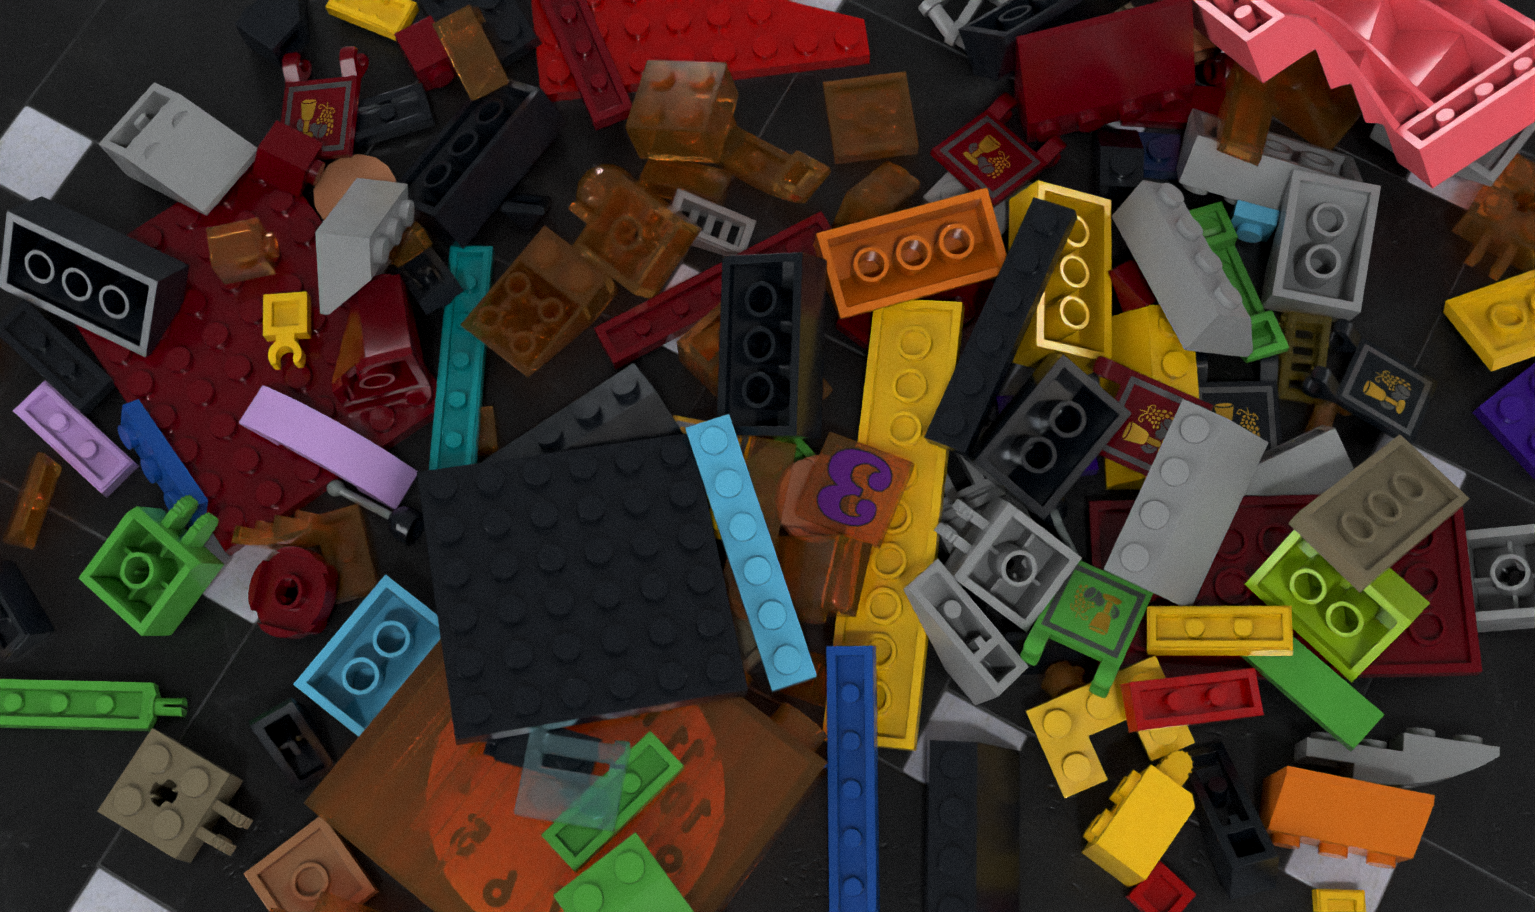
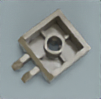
(179, 827)

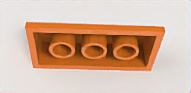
(911, 253)

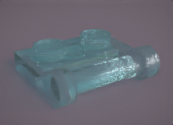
(570, 795)

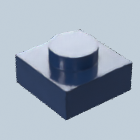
(1160, 155)

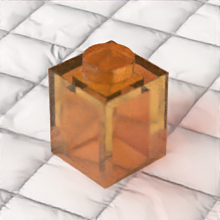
(242, 250)

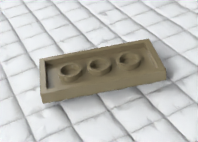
(1378, 512)

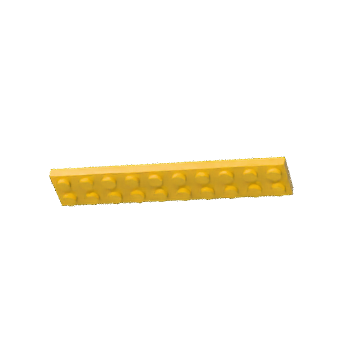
(906, 375)

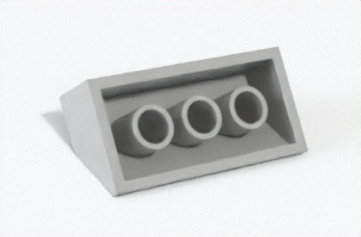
(1208, 170)
(1183, 271)
(1186, 504)

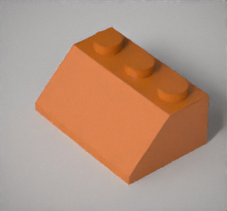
(1343, 816)

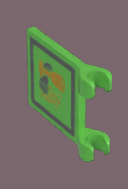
(1093, 616)

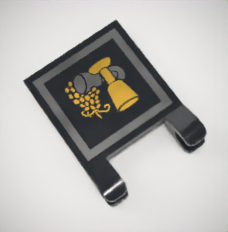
(1373, 385)
(1246, 403)

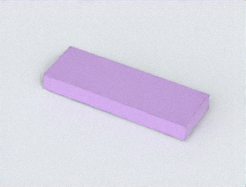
(76, 438)

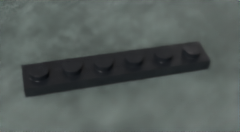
(1001, 327)

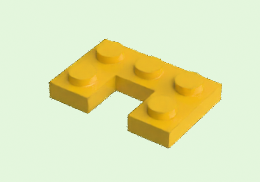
(1070, 719)

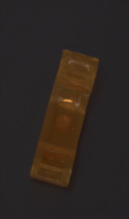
(770, 168)

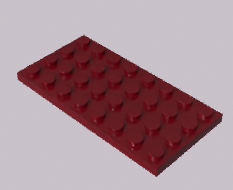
(1438, 568)

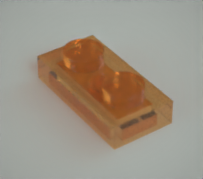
(350, 554)

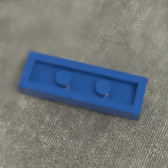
(158, 458)

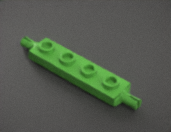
(84, 705)

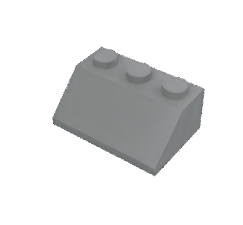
(359, 238)

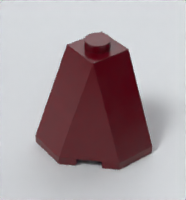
(379, 344)

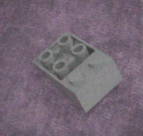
(178, 149)

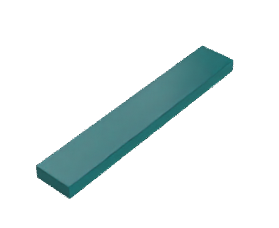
(461, 363)

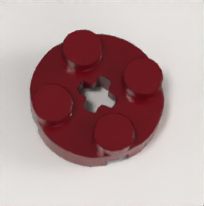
(315, 595)

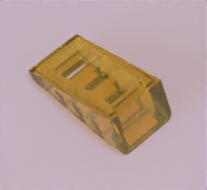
(1319, 344)

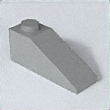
(1302, 465)
(963, 635)

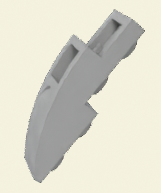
(1410, 762)

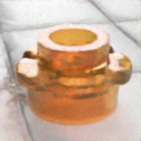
(1062, 678)

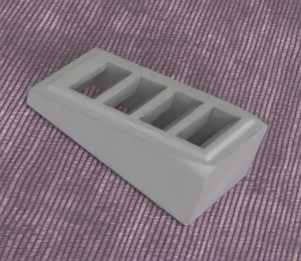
(701, 207)

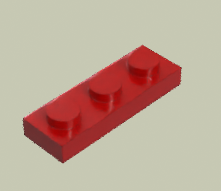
(1191, 700)

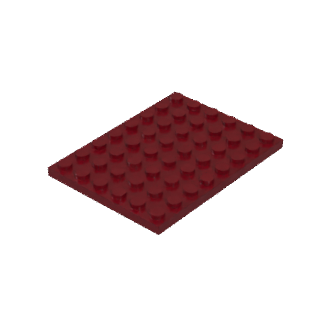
(218, 361)

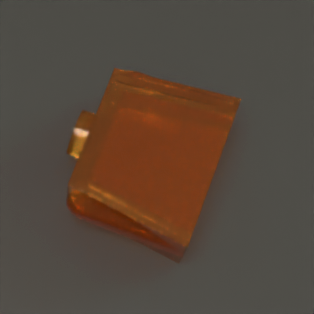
(823, 574)

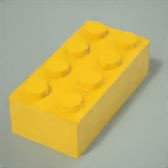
(1077, 301)

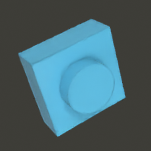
(1253, 221)

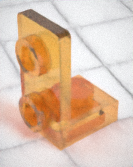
(471, 51)
(876, 194)

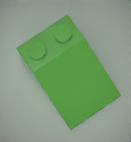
(623, 882)

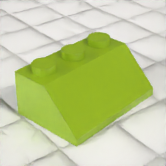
(1329, 612)

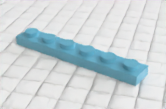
(751, 553)

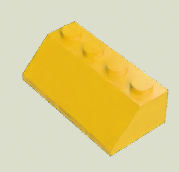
(1149, 346)

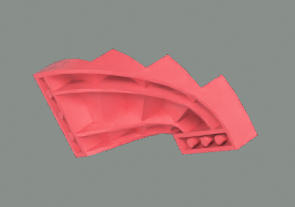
(1433, 72)

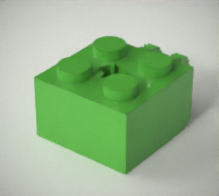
(154, 567)

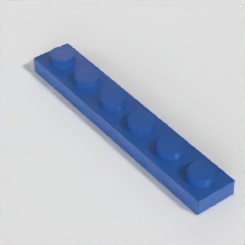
(852, 779)

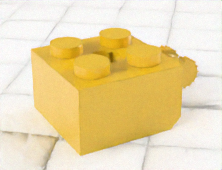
(1143, 821)

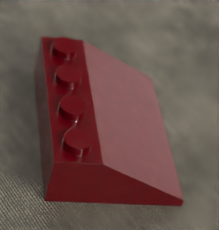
(1105, 69)

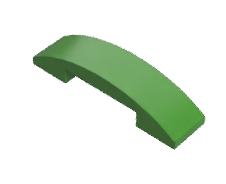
(1221, 238)

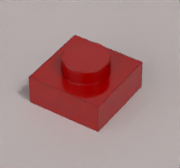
(1161, 892)

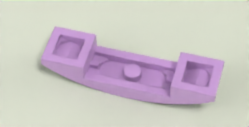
(329, 446)

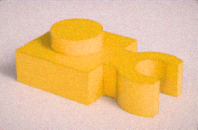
(286, 321)

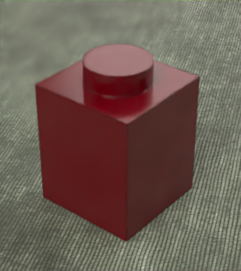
(426, 54)
(288, 159)

